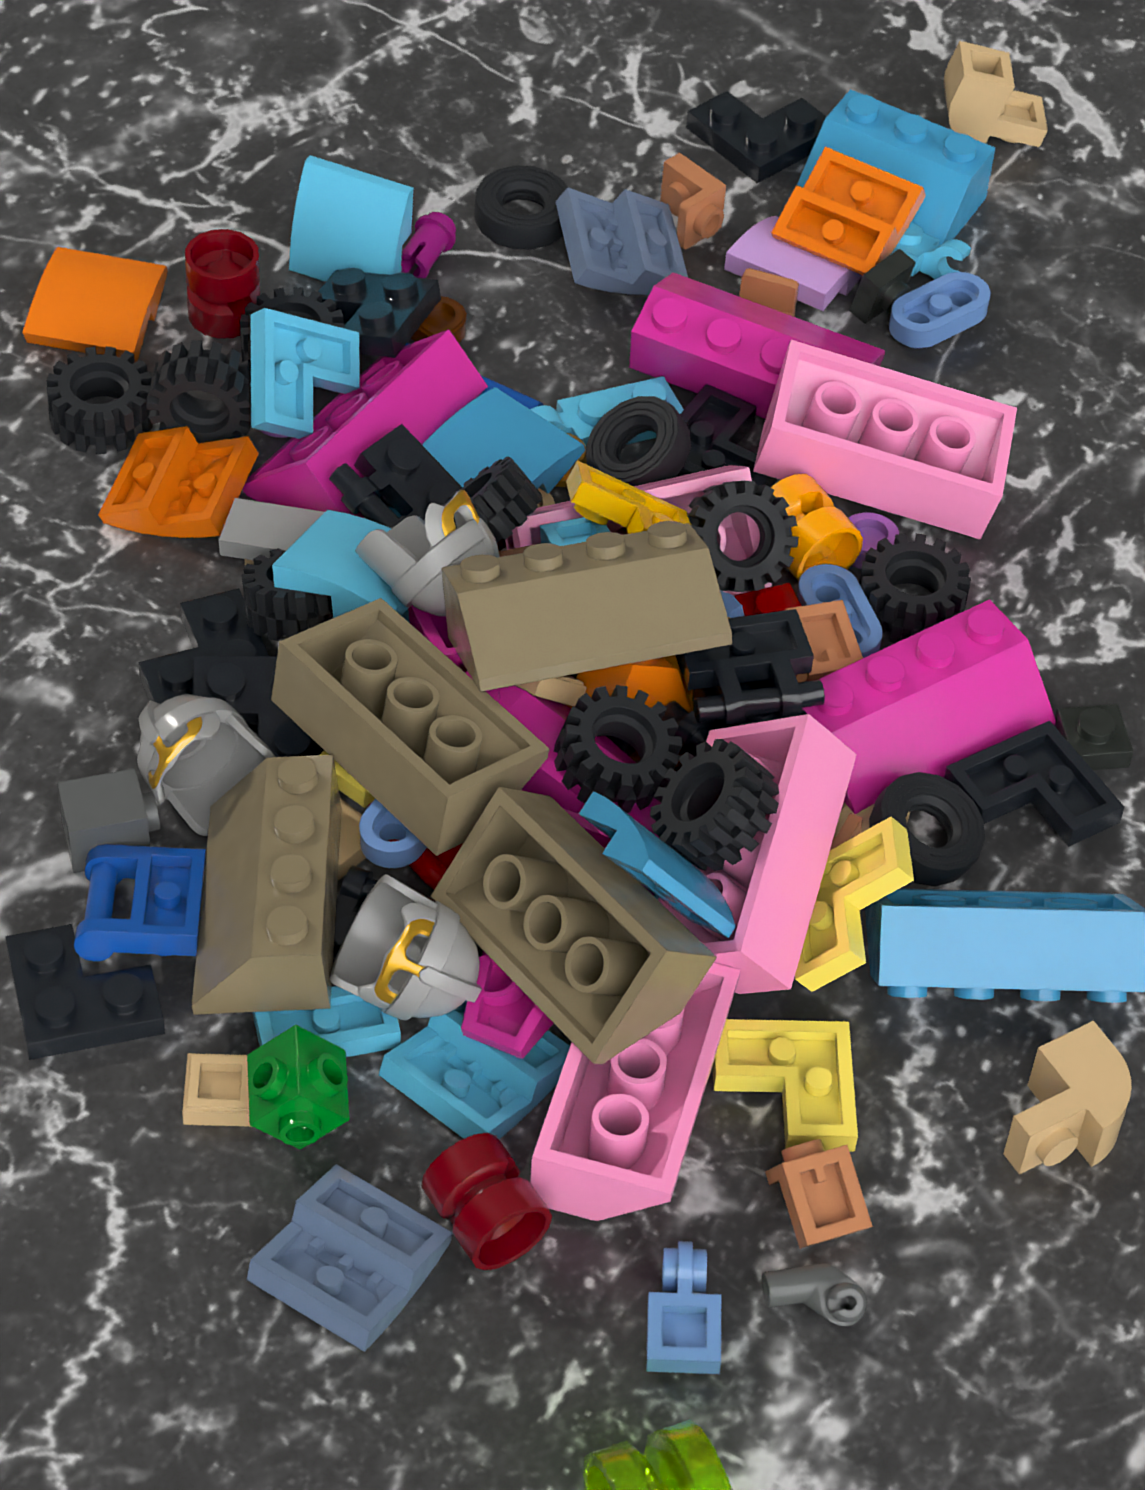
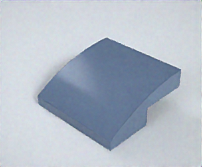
(619, 243)
(349, 1257)

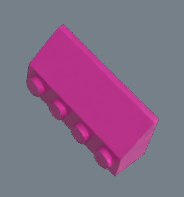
(725, 341)
(414, 389)
(933, 700)

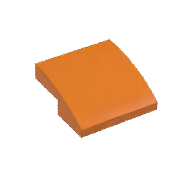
(849, 212)
(94, 302)
(178, 485)

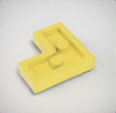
(852, 879)
(802, 1061)

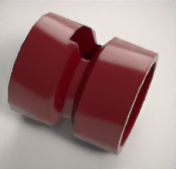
(221, 281)
(490, 1206)

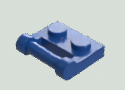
(163, 904)

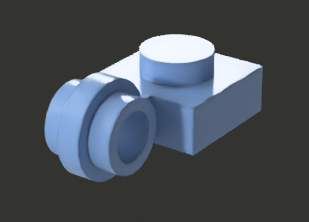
(684, 1325)

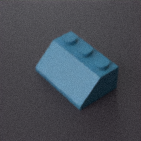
(942, 161)

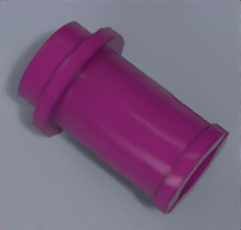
(432, 236)

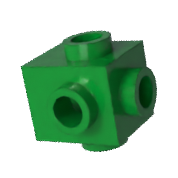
(297, 1087)

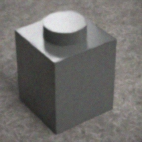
(105, 811)

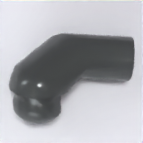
(819, 1288)

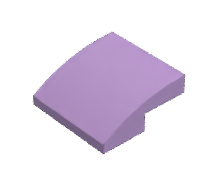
(817, 277)

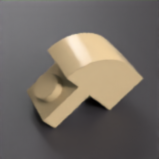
(983, 98)
(1081, 1098)

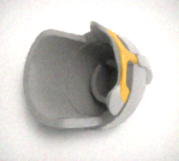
(416, 550)
(195, 753)
(407, 954)

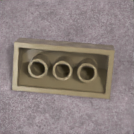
(584, 605)
(403, 721)
(270, 890)
(571, 925)

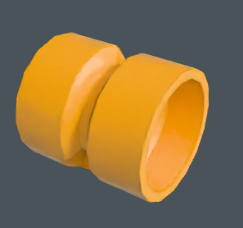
(822, 529)

